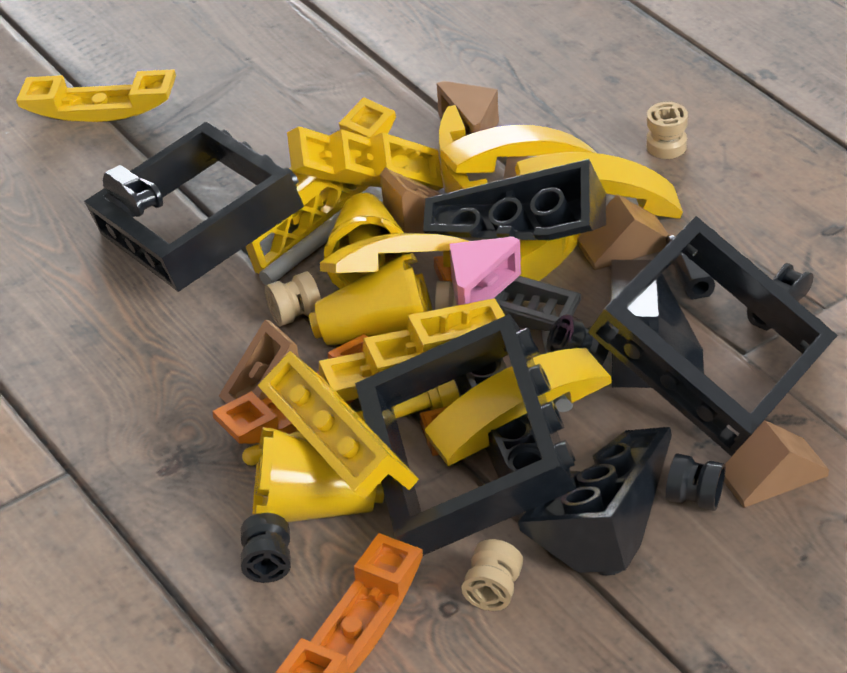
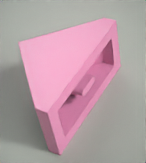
(483, 268)

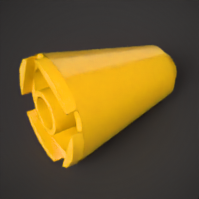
(360, 219)
(372, 303)
(301, 484)

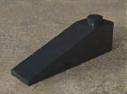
(526, 206)
(659, 311)
(608, 513)

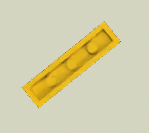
(309, 191)
(333, 427)

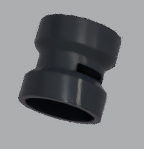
(571, 333)
(695, 481)
(265, 547)

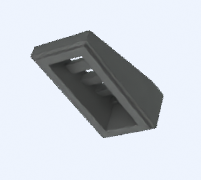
(536, 292)

